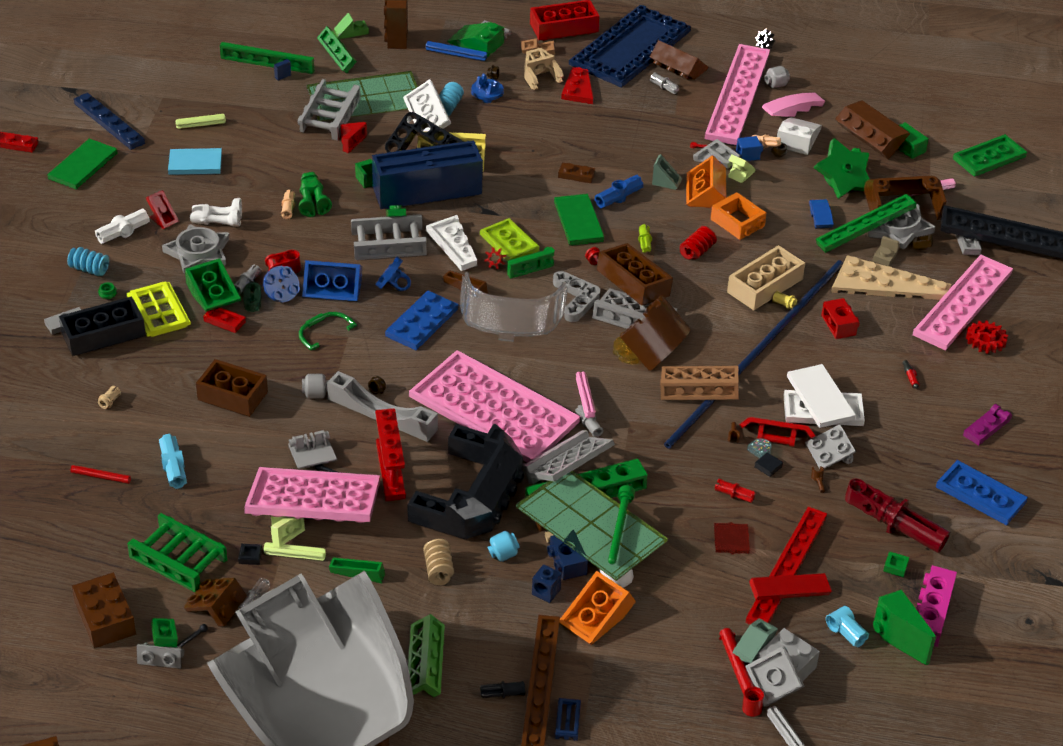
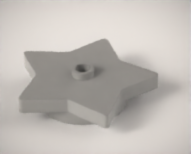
(904, 228)
(197, 246)

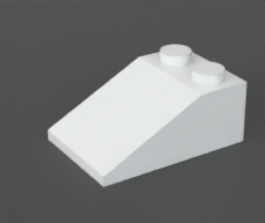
(798, 134)

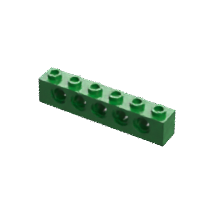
(611, 478)

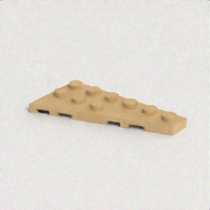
(885, 281)

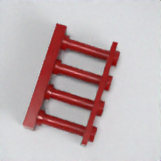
(390, 454)

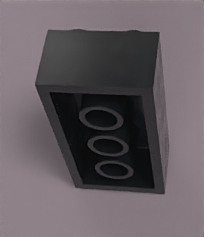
(102, 326)

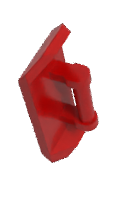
(776, 438)

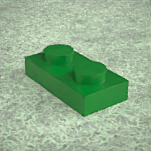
(395, 210)
(164, 632)

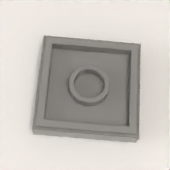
(775, 675)

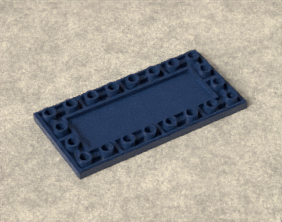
(628, 44)

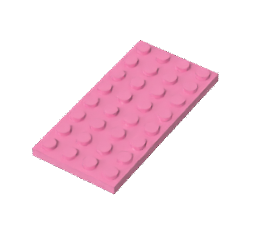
(483, 397)

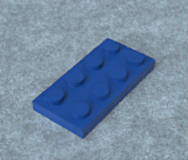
(421, 320)
(981, 492)

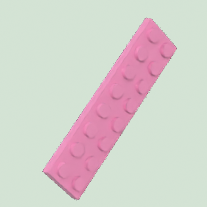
(962, 302)

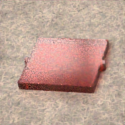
(731, 538)

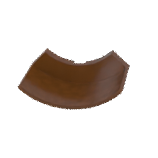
(656, 333)

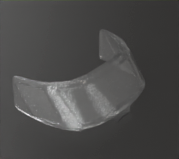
(511, 315)

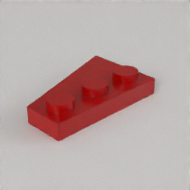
(578, 86)

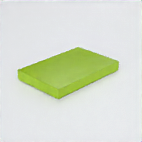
(510, 238)

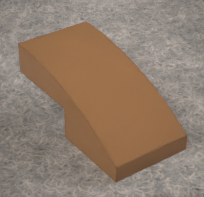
(532, 44)

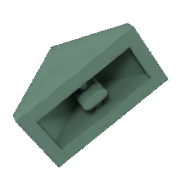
(665, 175)

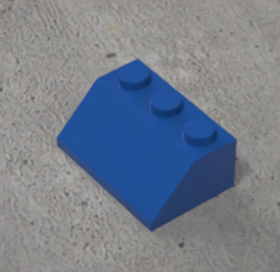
(332, 280)

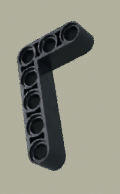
(417, 129)

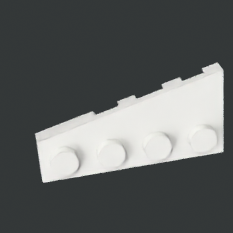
(453, 241)

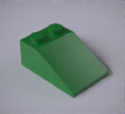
(479, 37)
(211, 285)
(904, 627)

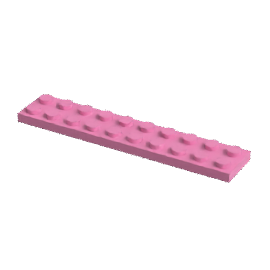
(737, 94)

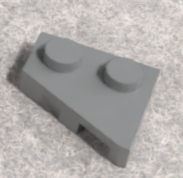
(718, 150)

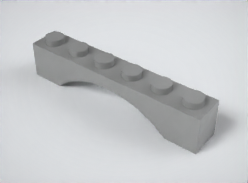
(349, 393)

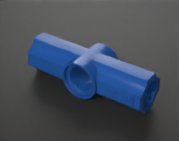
(619, 191)

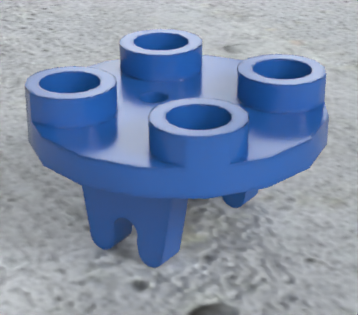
(487, 89)
(288, 280)

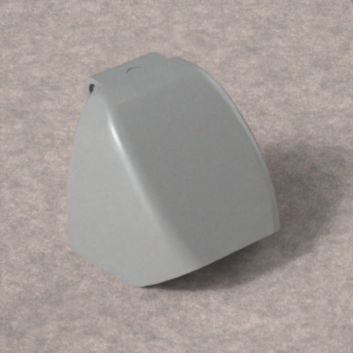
(318, 667)

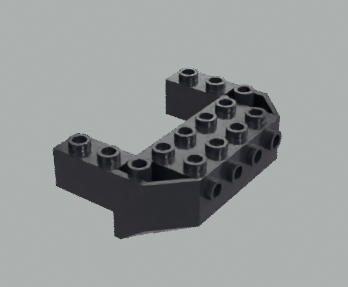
(482, 506)

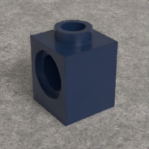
(546, 583)

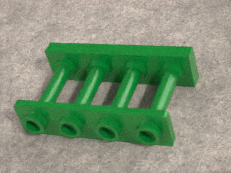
(174, 568)

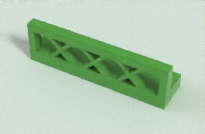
(430, 654)

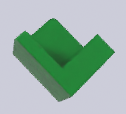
(364, 173)

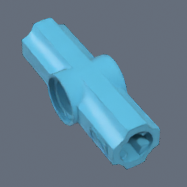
(172, 461)

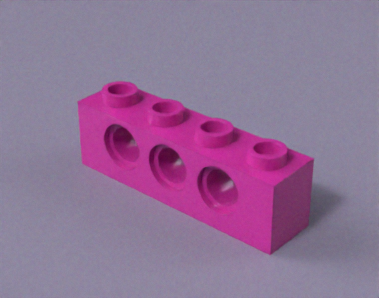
(936, 598)

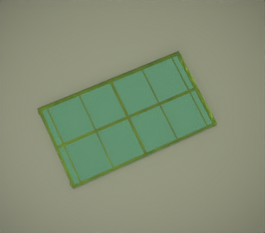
(377, 92)
(586, 523)

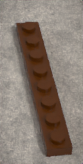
(540, 681)

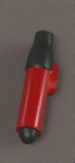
(911, 374)

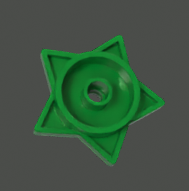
(844, 168)

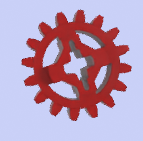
(986, 337)

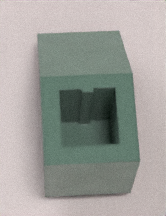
(754, 640)

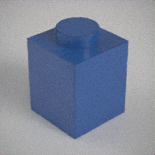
(749, 148)

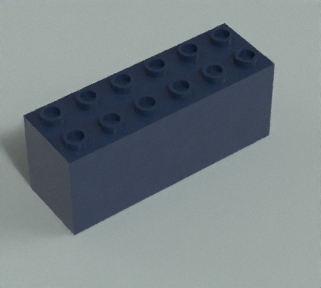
(427, 174)

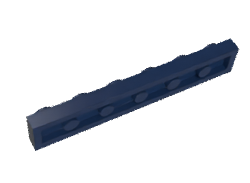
(109, 121)

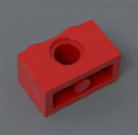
(840, 318)

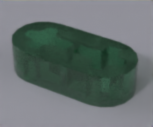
(249, 296)

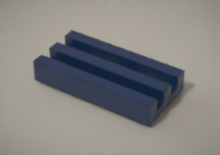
(566, 733)

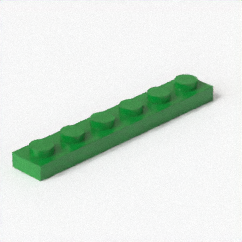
(265, 57)
(865, 223)

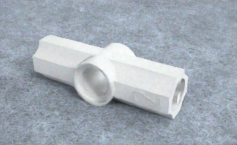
(122, 226)

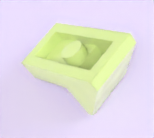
(741, 169)
(285, 529)

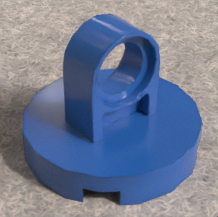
(392, 274)

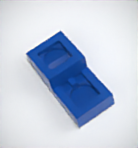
(821, 213)

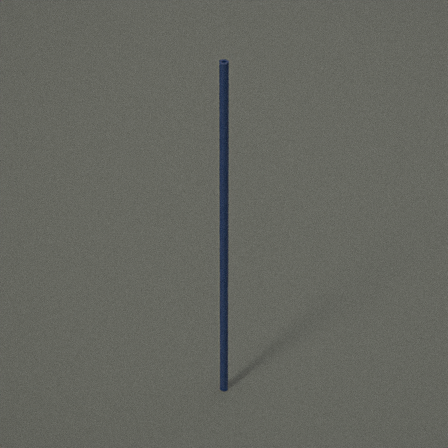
(757, 350)

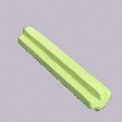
(200, 121)
(295, 551)

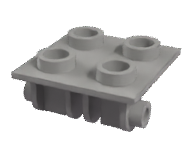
(831, 447)
(313, 450)

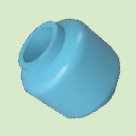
(503, 546)

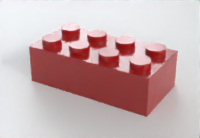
(564, 20)

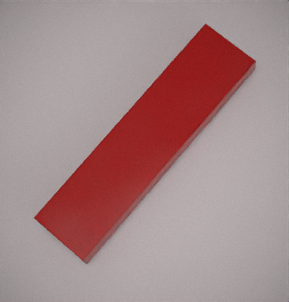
(790, 586)

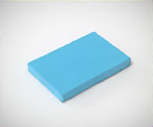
(195, 161)

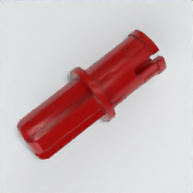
(735, 490)

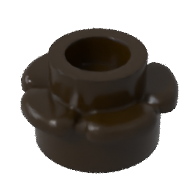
(493, 72)
(780, 151)
(377, 385)

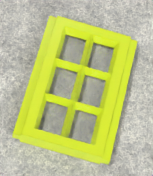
(160, 309)

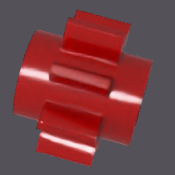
(498, 261)

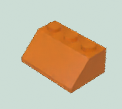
(706, 183)

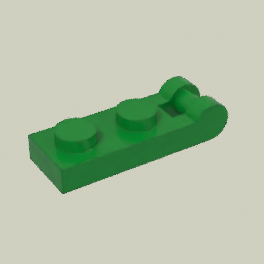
(531, 263)

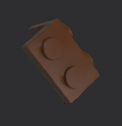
(218, 597)

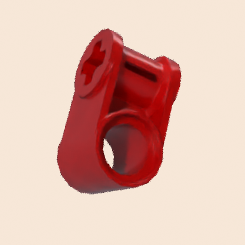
(288, 258)

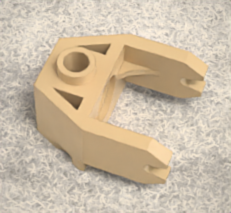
(544, 63)

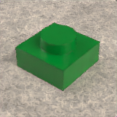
(896, 564)

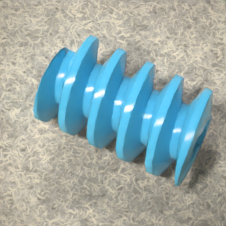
(451, 96)
(88, 261)

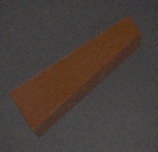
(455, 280)

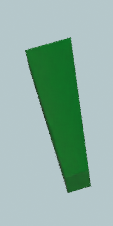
(353, 567)

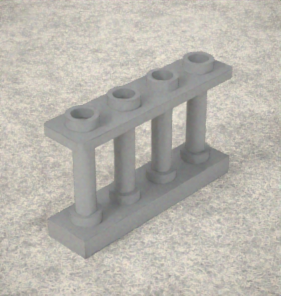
(341, 117)
(391, 247)

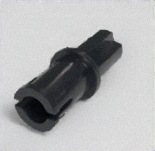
(502, 689)

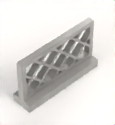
(619, 315)
(565, 457)

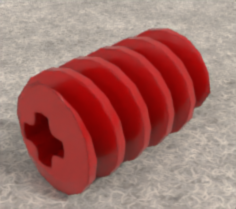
(698, 243)

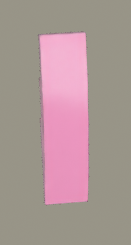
(789, 105)

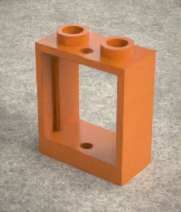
(721, 215)

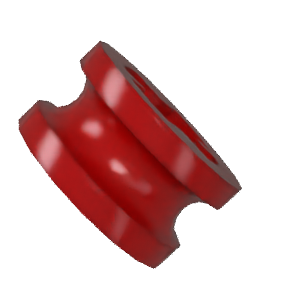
(594, 251)

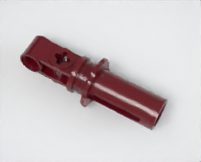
(896, 515)

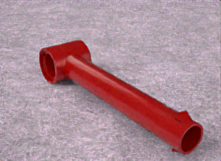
(752, 696)

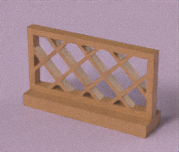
(699, 389)

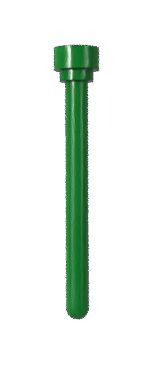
(626, 496)

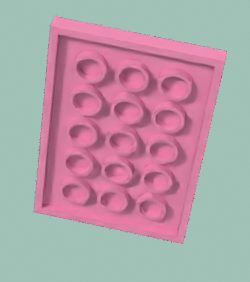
(313, 494)

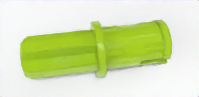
(645, 238)

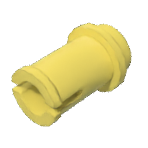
(783, 299)

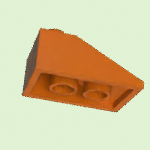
(597, 608)

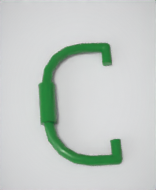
(320, 317)

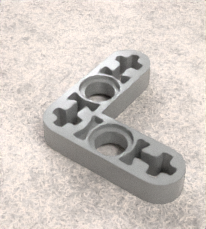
(581, 294)

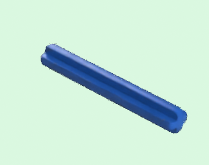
(456, 51)

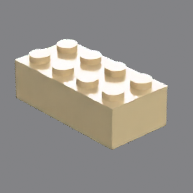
(764, 276)

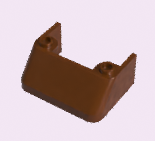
(905, 185)

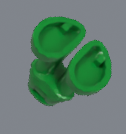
(311, 187)

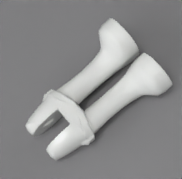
(208, 214)

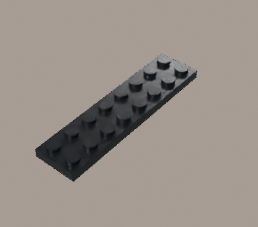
(1002, 231)

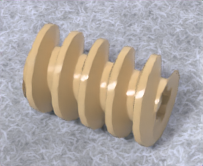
(438, 561)

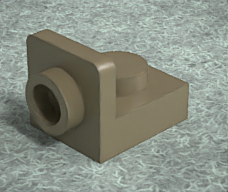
(886, 252)

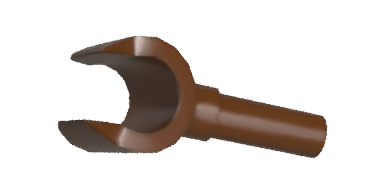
(733, 433)
(818, 476)

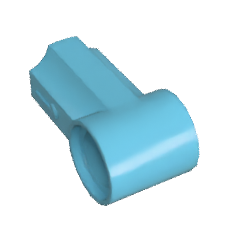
(844, 622)

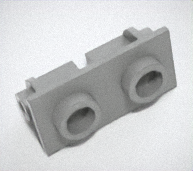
(159, 656)

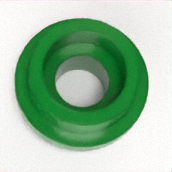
(107, 290)

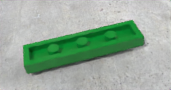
(336, 49)

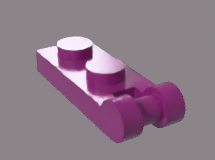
(987, 425)

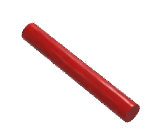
(100, 474)

